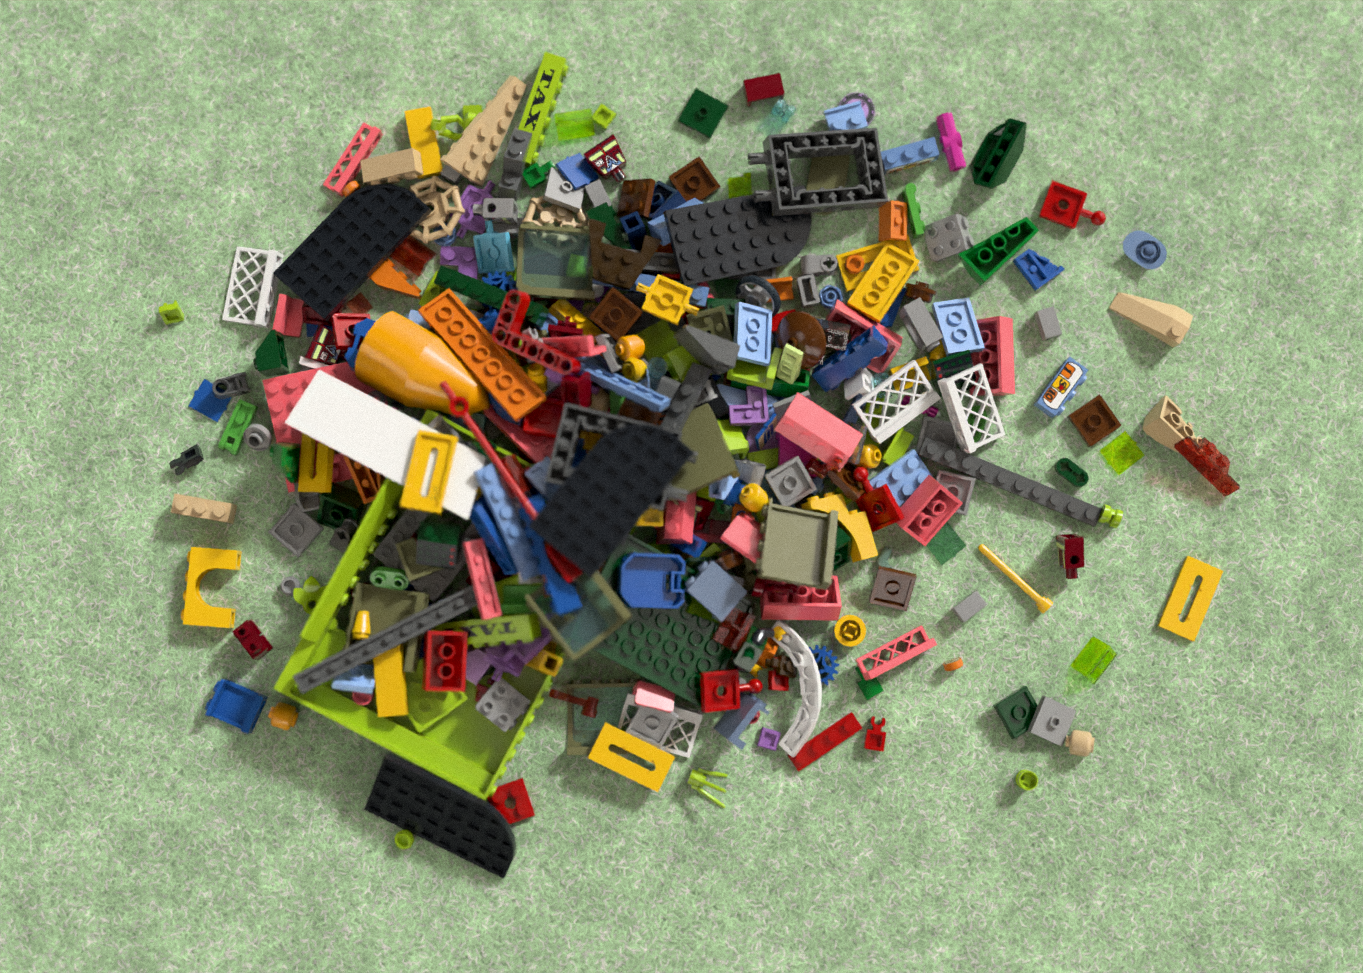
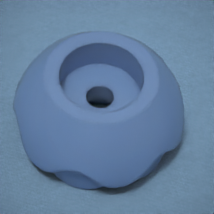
(445, 241)
(827, 291)

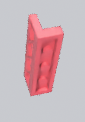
(354, 166)
(575, 345)
(482, 579)
(898, 659)

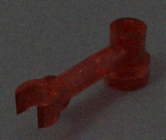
(814, 467)
(589, 705)

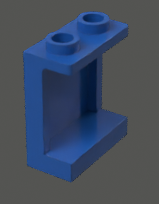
(236, 705)

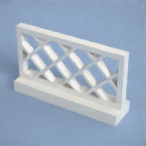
(268, 287)
(902, 416)
(959, 417)
(685, 713)

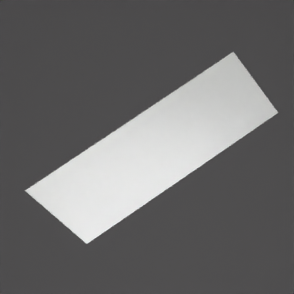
(379, 437)

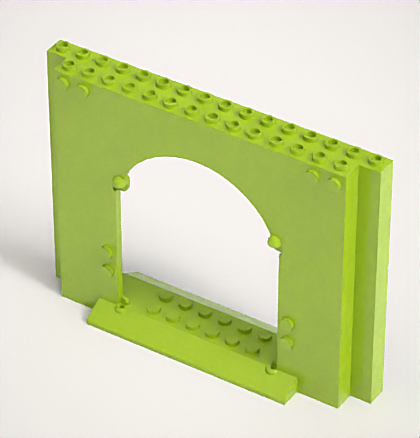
(457, 747)

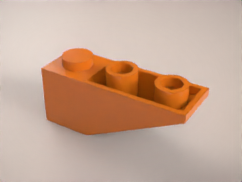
(391, 280)

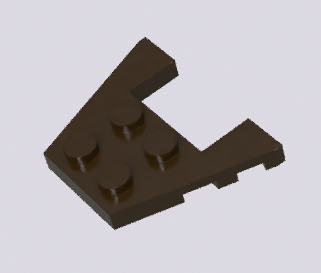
(615, 264)

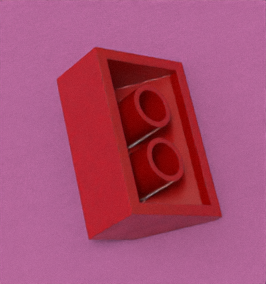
(444, 661)

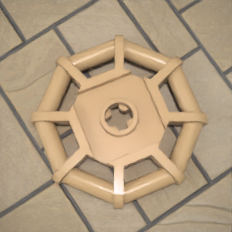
(441, 207)
(553, 213)

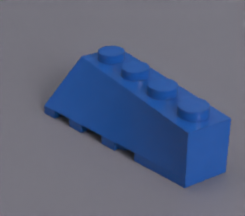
(845, 363)

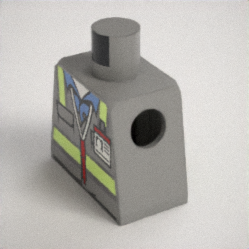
(505, 211)

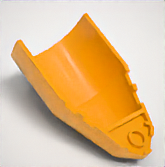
(411, 364)

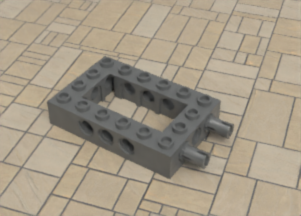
(782, 147)
(580, 418)
(433, 583)

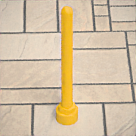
(1042, 602)

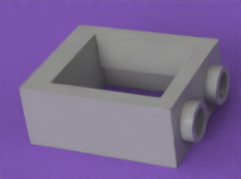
(921, 325)

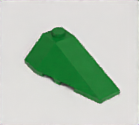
(286, 459)

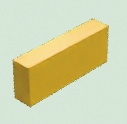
(424, 140)
(391, 682)

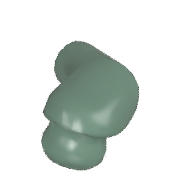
(882, 559)

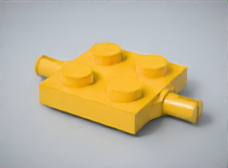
(667, 299)

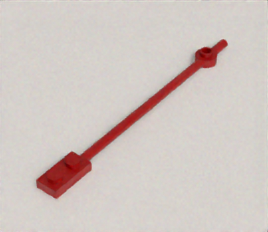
(564, 565)

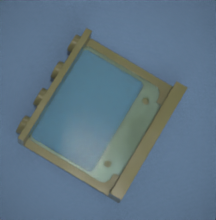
(554, 262)
(585, 627)
(585, 730)

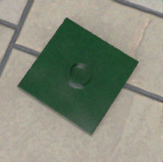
(703, 113)
(1016, 711)

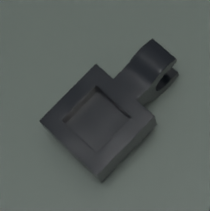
(188, 458)

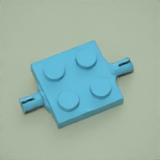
(493, 251)

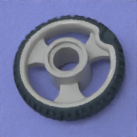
(759, 294)

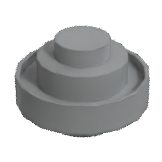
(257, 437)

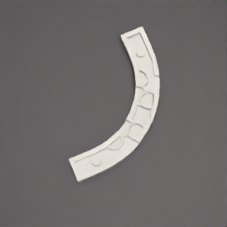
(810, 689)

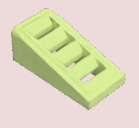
(789, 366)

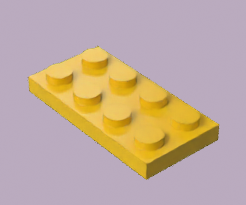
(883, 282)

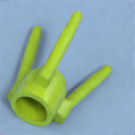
(698, 779)

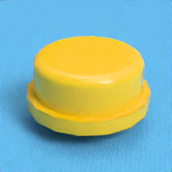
(850, 630)

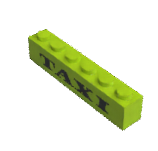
(542, 102)
(496, 629)

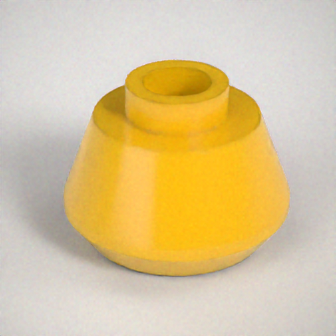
(634, 369)

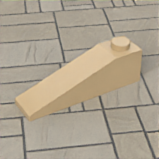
(1158, 318)
(1167, 425)

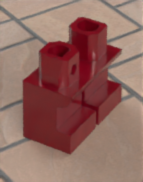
(249, 637)

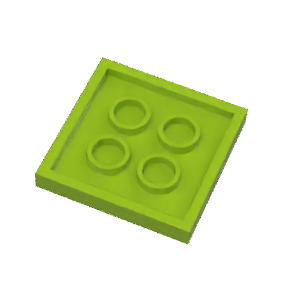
(428, 706)

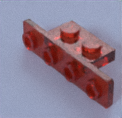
(1209, 463)

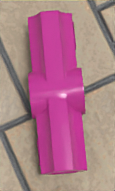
(951, 142)

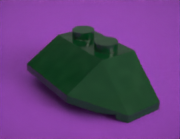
(998, 154)

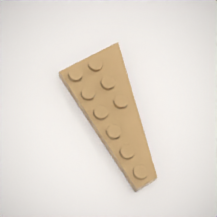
(483, 136)

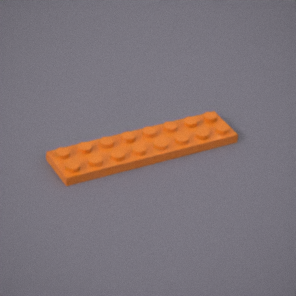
(482, 356)

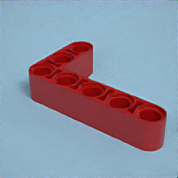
(528, 344)

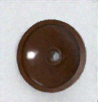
(806, 335)

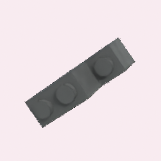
(514, 164)

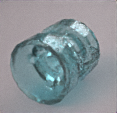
(783, 110)
(657, 368)
(878, 379)

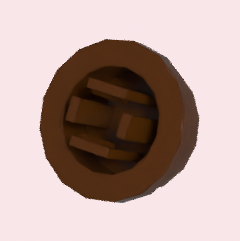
(915, 291)
(729, 560)

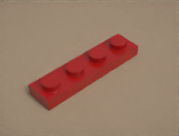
(826, 741)

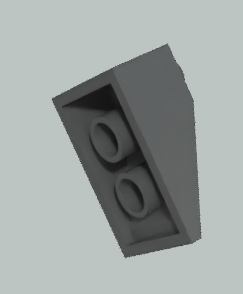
(708, 349)

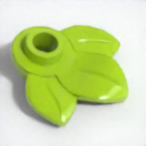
(310, 592)

